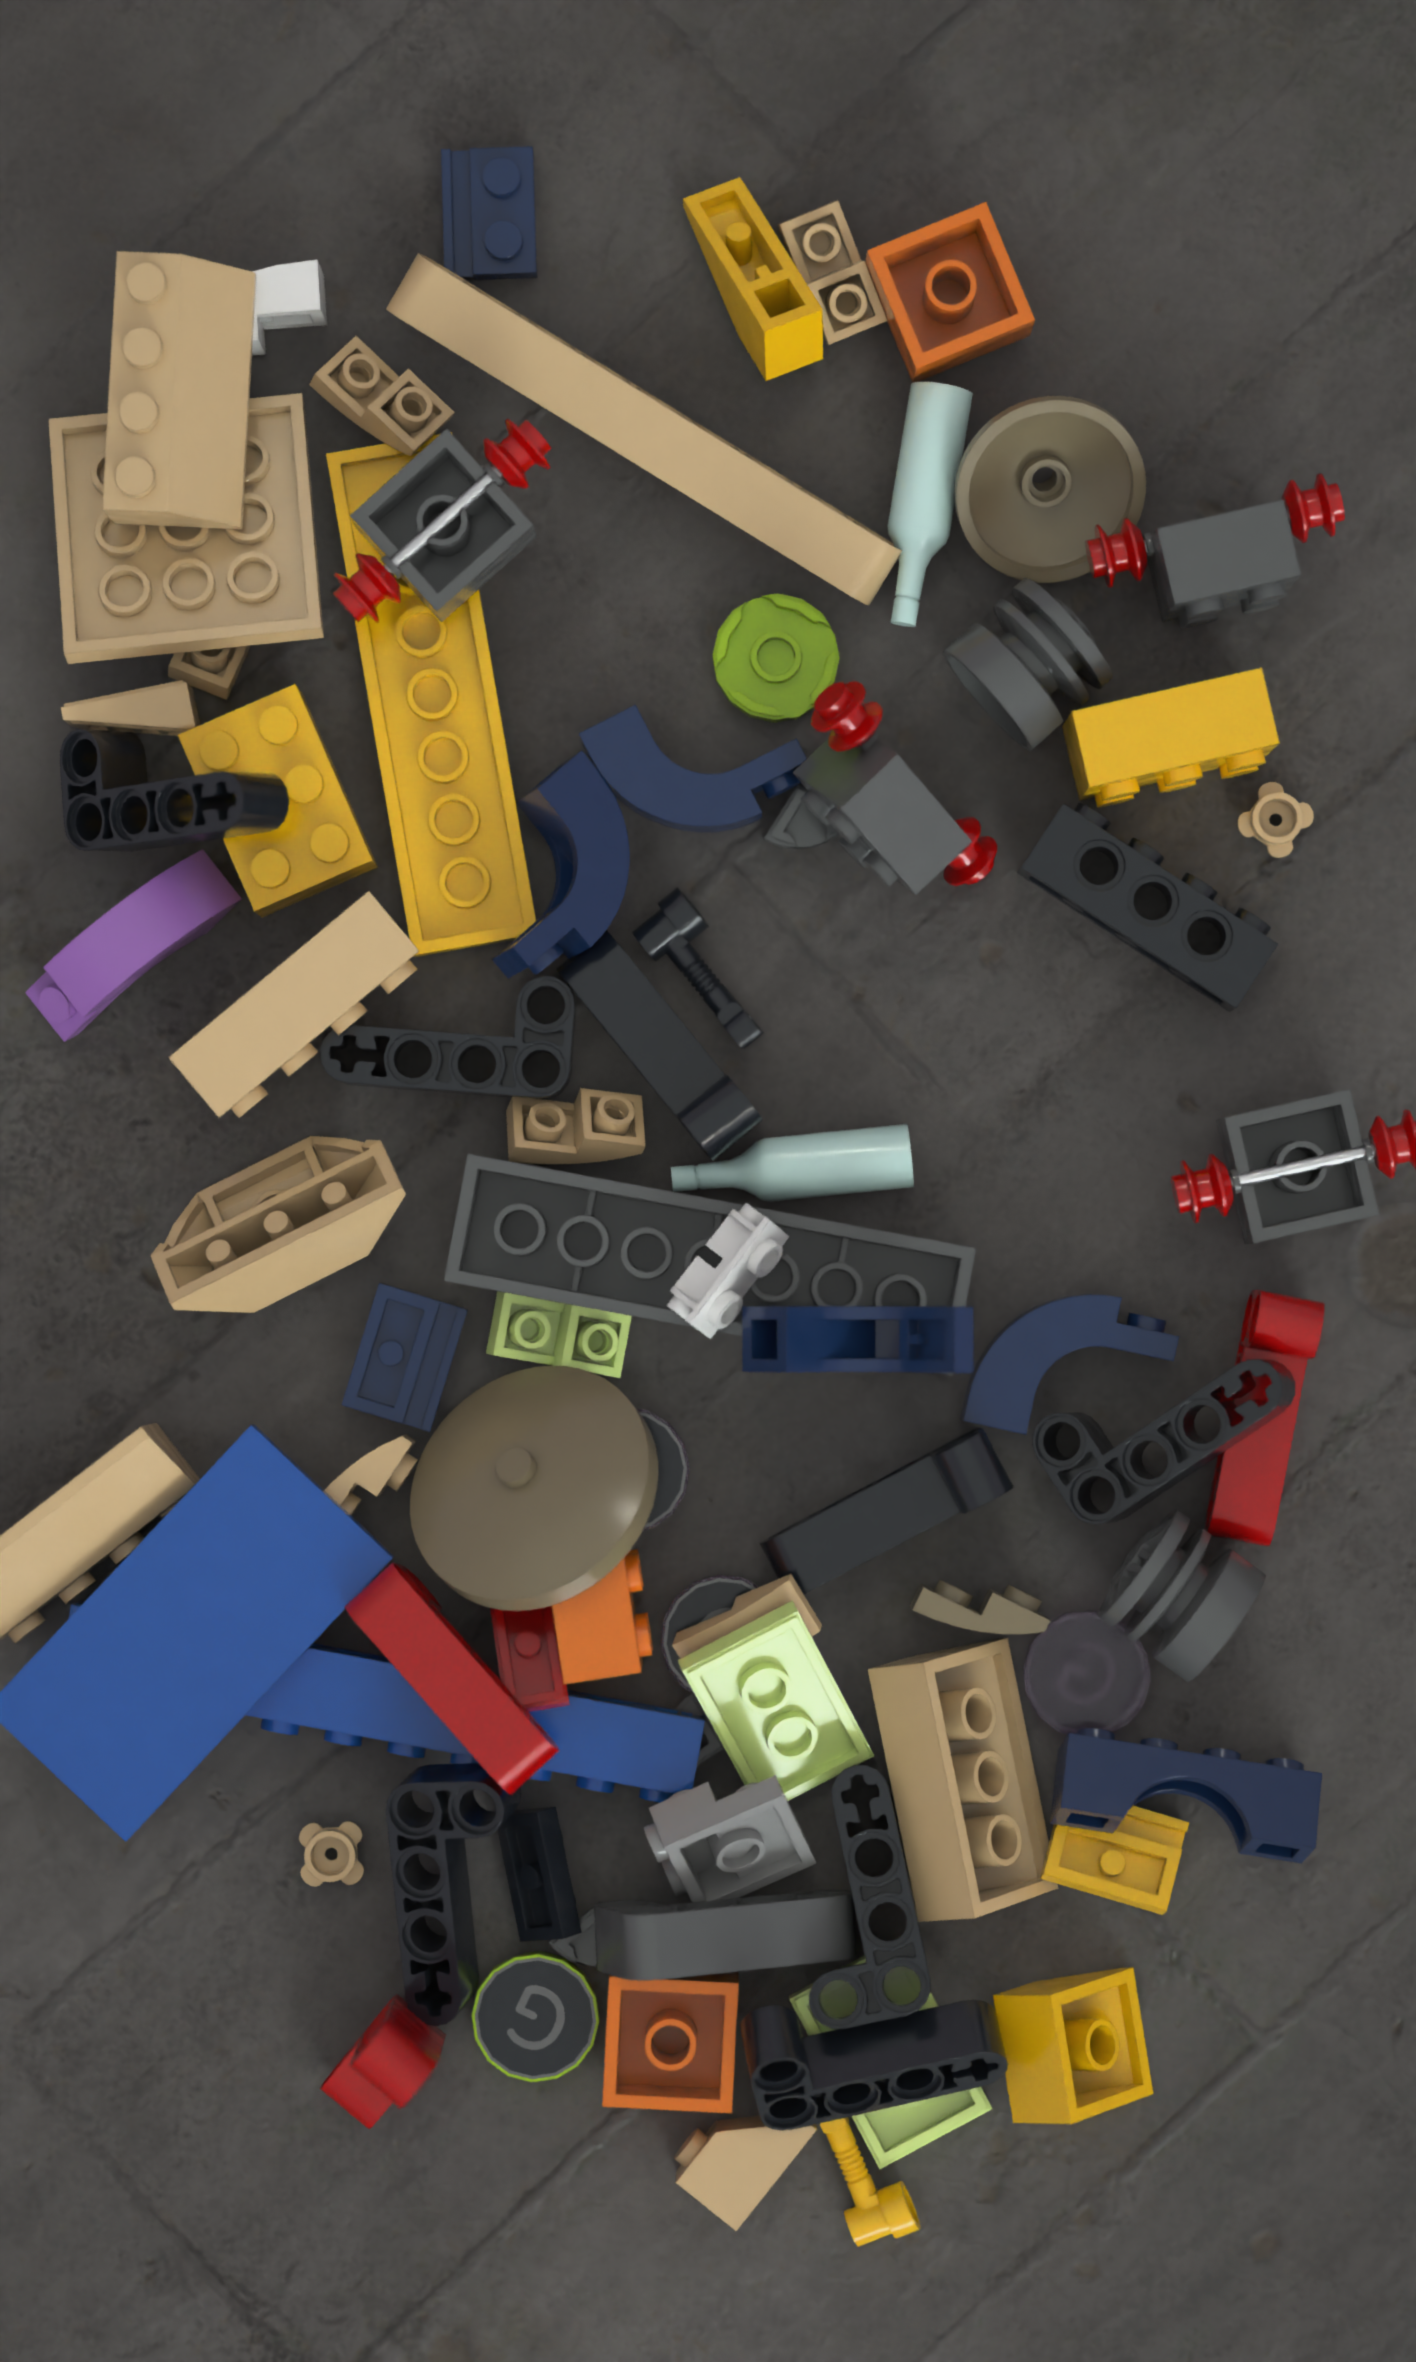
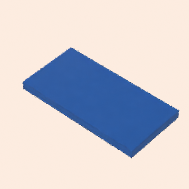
(190, 1632)

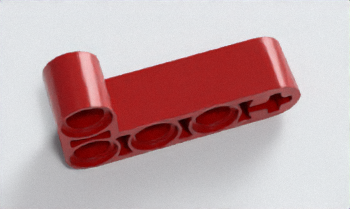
(1253, 1471)
(451, 1677)
(385, 2063)

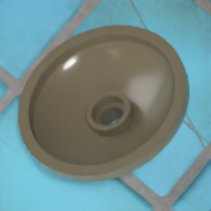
(1044, 526)

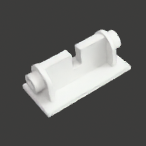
(713, 1296)

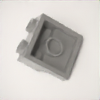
(728, 1843)

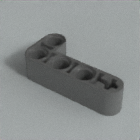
(723, 1935)

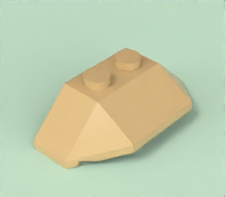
(279, 1225)

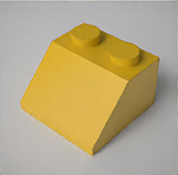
(1073, 2046)

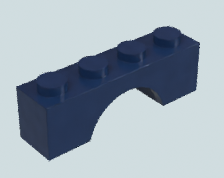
(1265, 1805)

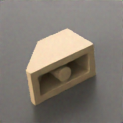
(736, 2164)

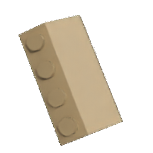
(178, 391)
(294, 1005)
(86, 1523)
(962, 1780)

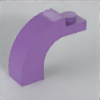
(131, 941)

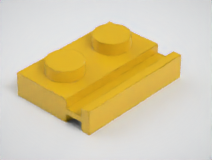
(1128, 1866)

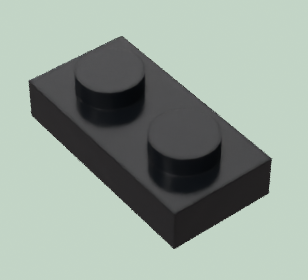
(538, 1875)

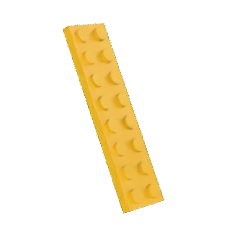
(437, 746)

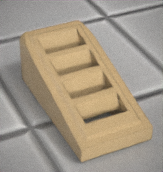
(147, 710)

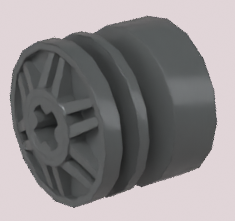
(1030, 662)
(1181, 1595)

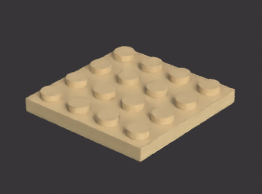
(188, 587)

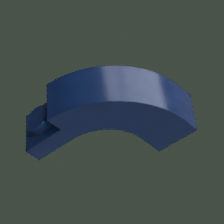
(680, 797)
(591, 861)
(857, 1339)
(1022, 1352)

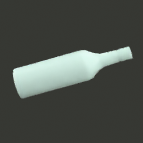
(925, 486)
(810, 1165)

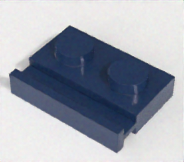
(489, 212)
(404, 1357)

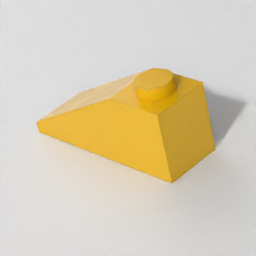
(757, 280)

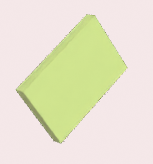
(776, 1703)
(906, 2127)

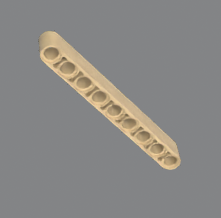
(643, 429)

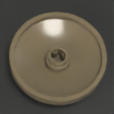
(534, 1488)

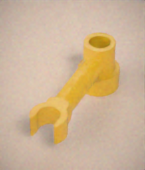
(876, 2211)

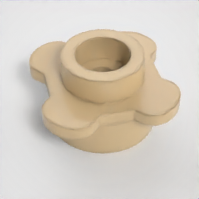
(1293, 819)
(318, 1866)

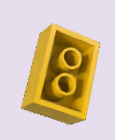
(1171, 737)
(320, 836)

